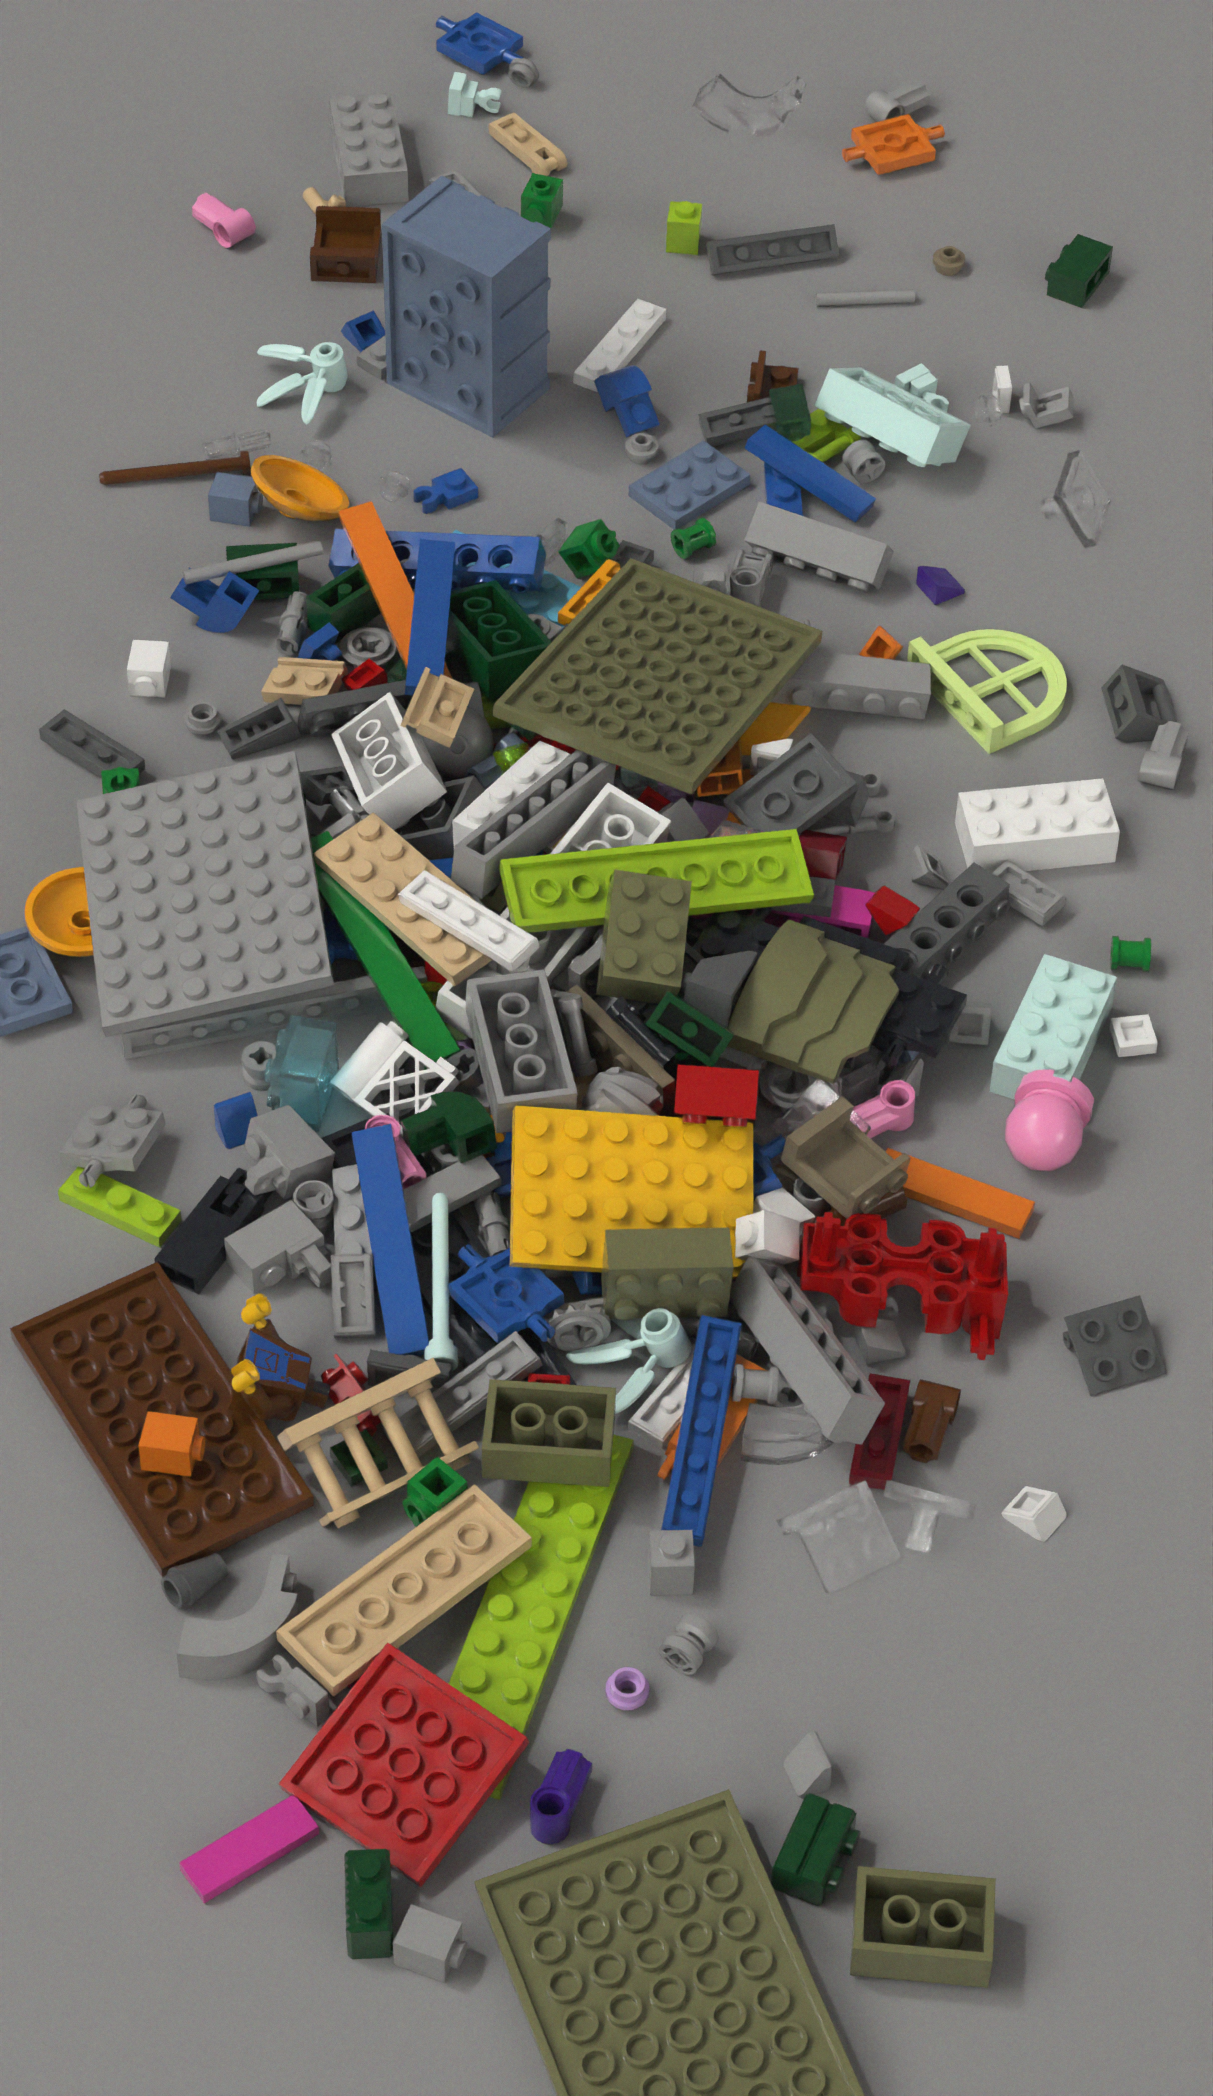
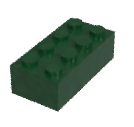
(492, 637)

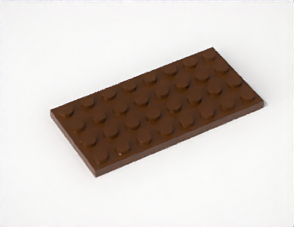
(141, 1352)

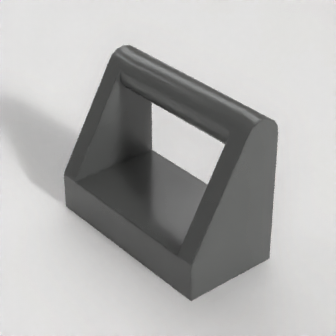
(1127, 708)

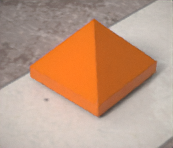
(881, 645)

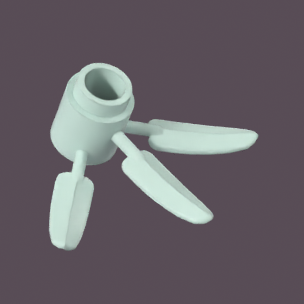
(328, 374)
(659, 1333)

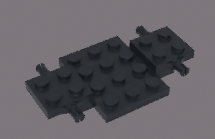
(916, 1020)

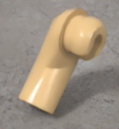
(314, 199)

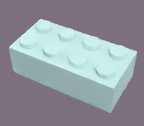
(891, 416)
(1054, 1024)

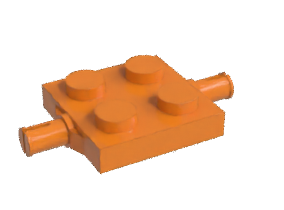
(893, 144)

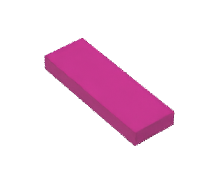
(249, 1848)

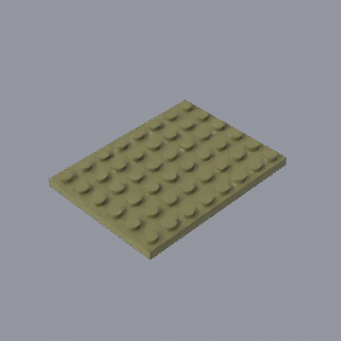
(658, 675)
(664, 1965)

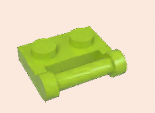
(822, 433)

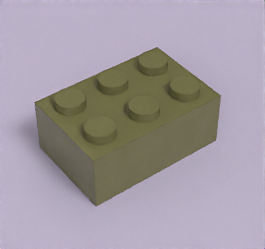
(643, 936)
(666, 1269)
(548, 1433)
(923, 1926)

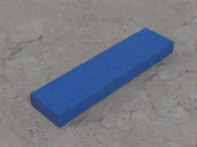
(810, 473)

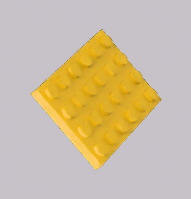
(619, 1171)

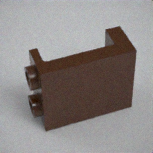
(346, 244)

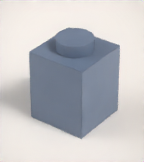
(234, 499)

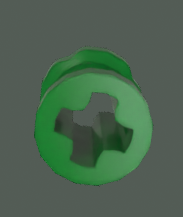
(693, 538)
(1130, 953)

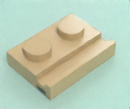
(303, 679)
(437, 707)

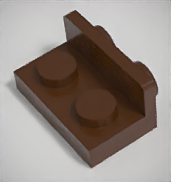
(769, 377)

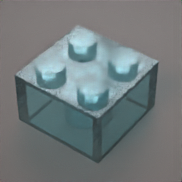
(304, 1068)

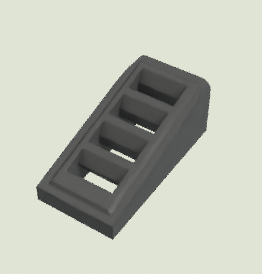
(267, 716)

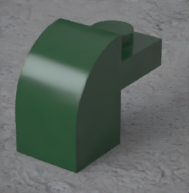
(451, 1120)

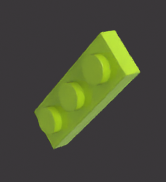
(122, 1207)

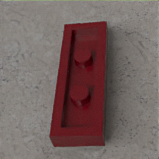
(878, 1453)

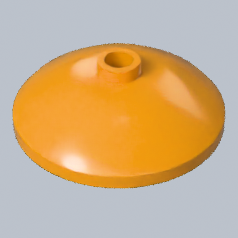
(298, 489)
(60, 914)

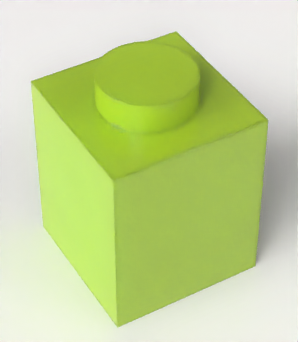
(684, 227)

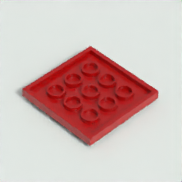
(404, 1763)

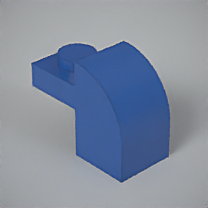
(628, 394)
(217, 606)

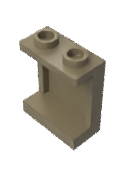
(843, 1161)

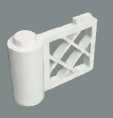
(376, 1069)

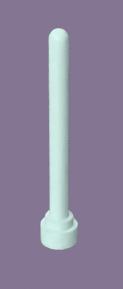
(440, 1347)

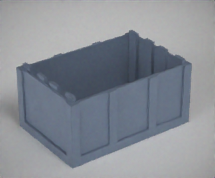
(466, 305)

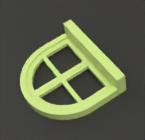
(965, 701)

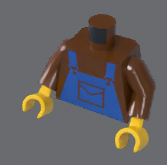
(269, 1373)

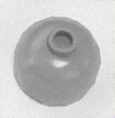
(470, 746)

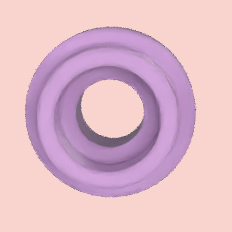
(627, 1678)

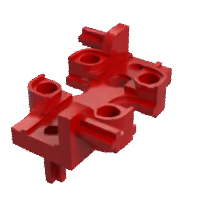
(954, 1274)

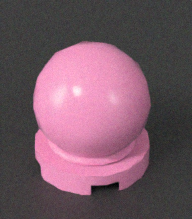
(1048, 1120)

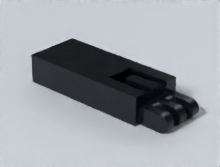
(199, 1244)

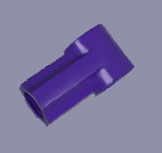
(558, 1796)

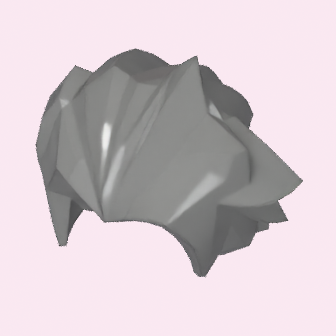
(622, 1093)

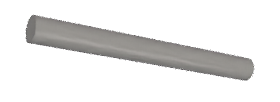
(252, 562)

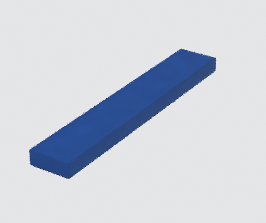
(430, 611)
(391, 1241)
(701, 1427)

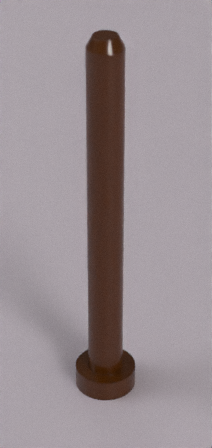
(177, 470)

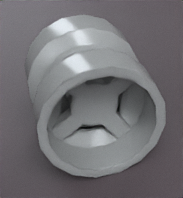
(317, 1203)
(685, 1648)

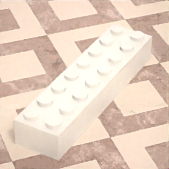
(608, 822)

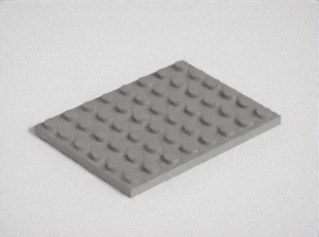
(202, 894)

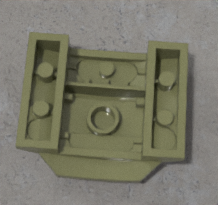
(811, 1003)

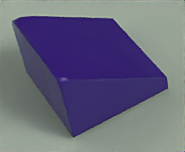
(938, 584)

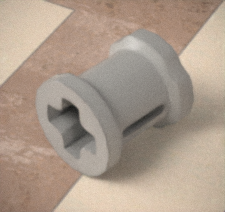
(755, 1384)

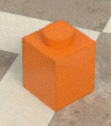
(170, 1444)

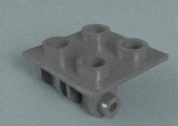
(1114, 1345)

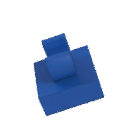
(321, 645)

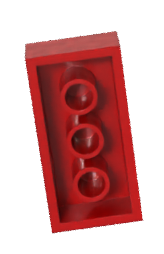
(716, 1094)

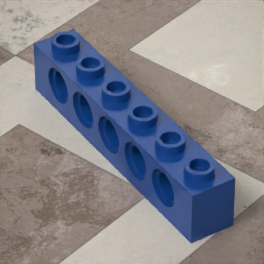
(489, 552)

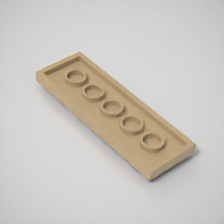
(374, 869)
(403, 1589)

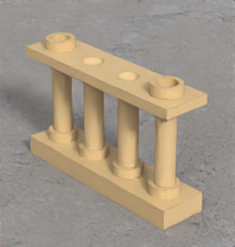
(344, 1421)

